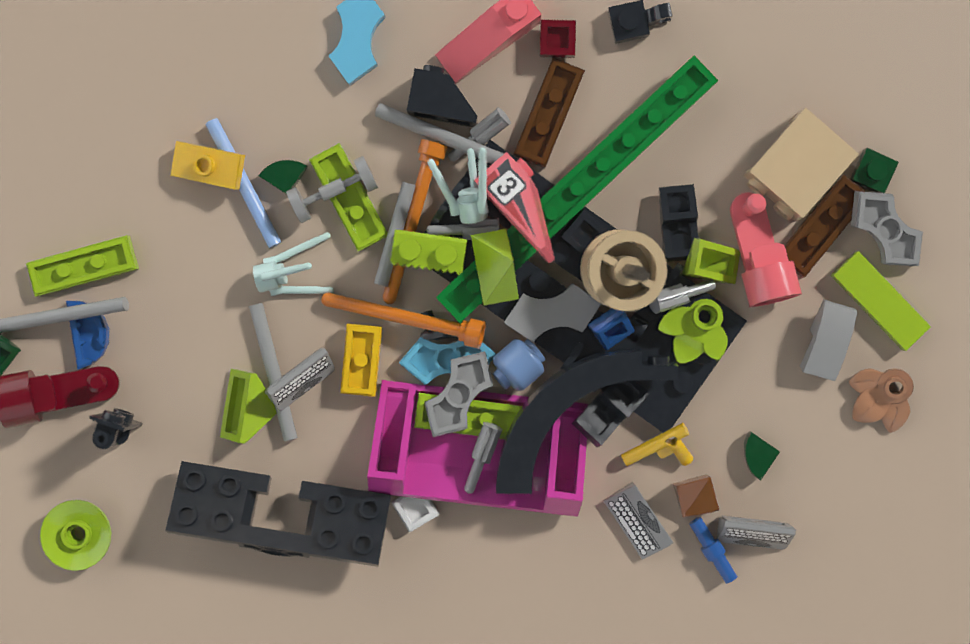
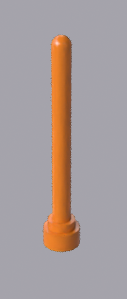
(427, 150)
(469, 332)

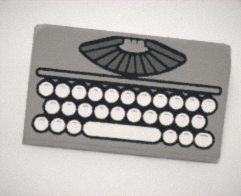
(300, 379)
(638, 521)
(755, 532)

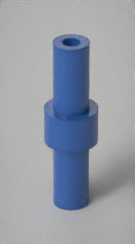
(713, 550)

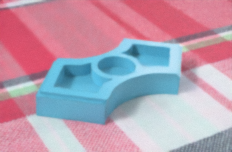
(354, 52)
(431, 359)

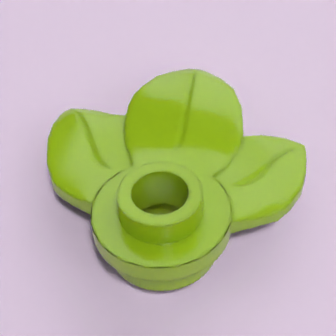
(691, 334)

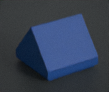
(611, 328)

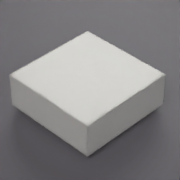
(414, 511)

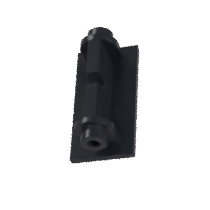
(113, 427)

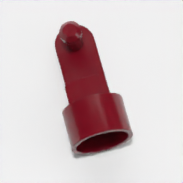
(28, 397)

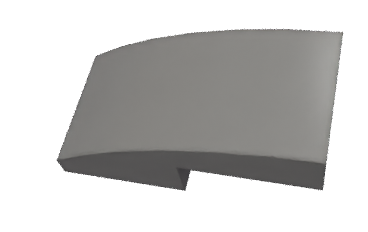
(830, 340)

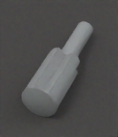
(485, 130)
(464, 229)
(679, 295)
(482, 453)

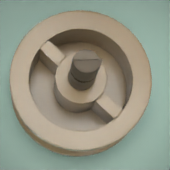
(623, 269)

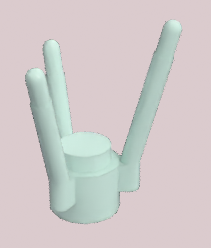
(472, 201)
(272, 275)

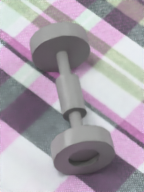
(330, 190)

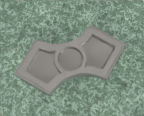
(879, 218)
(570, 309)
(449, 409)

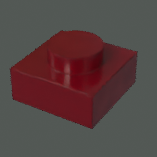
(557, 38)

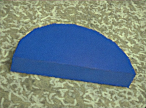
(89, 338)

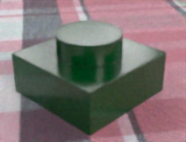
(874, 171)

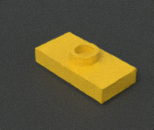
(207, 165)
(361, 360)

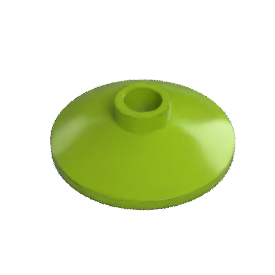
(59, 537)

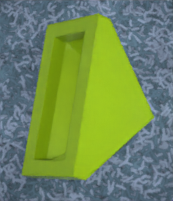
(712, 262)
(495, 267)
(245, 407)

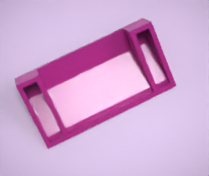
(421, 466)

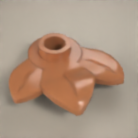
(878, 401)

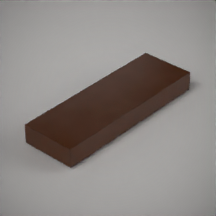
(548, 112)
(822, 226)

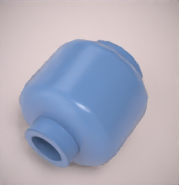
(518, 364)

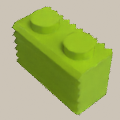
(428, 251)

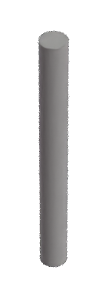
(434, 132)
(64, 314)
(271, 366)

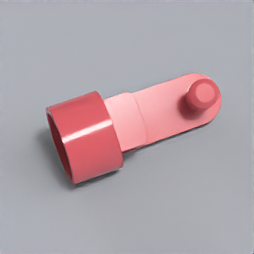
(768, 272)

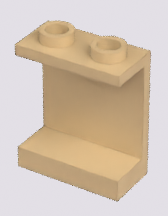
(800, 166)

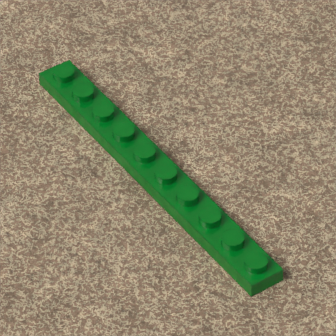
(593, 173)

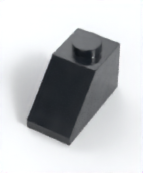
(438, 98)

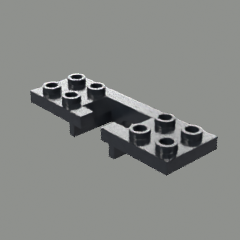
(223, 501)

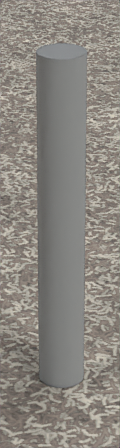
(398, 222)

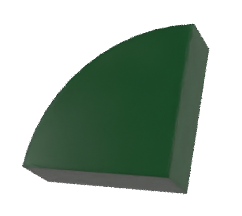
(283, 174)
(758, 455)

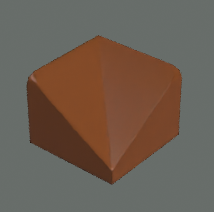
(696, 496)

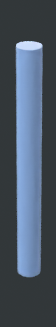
(246, 188)

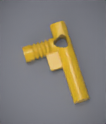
(662, 446)

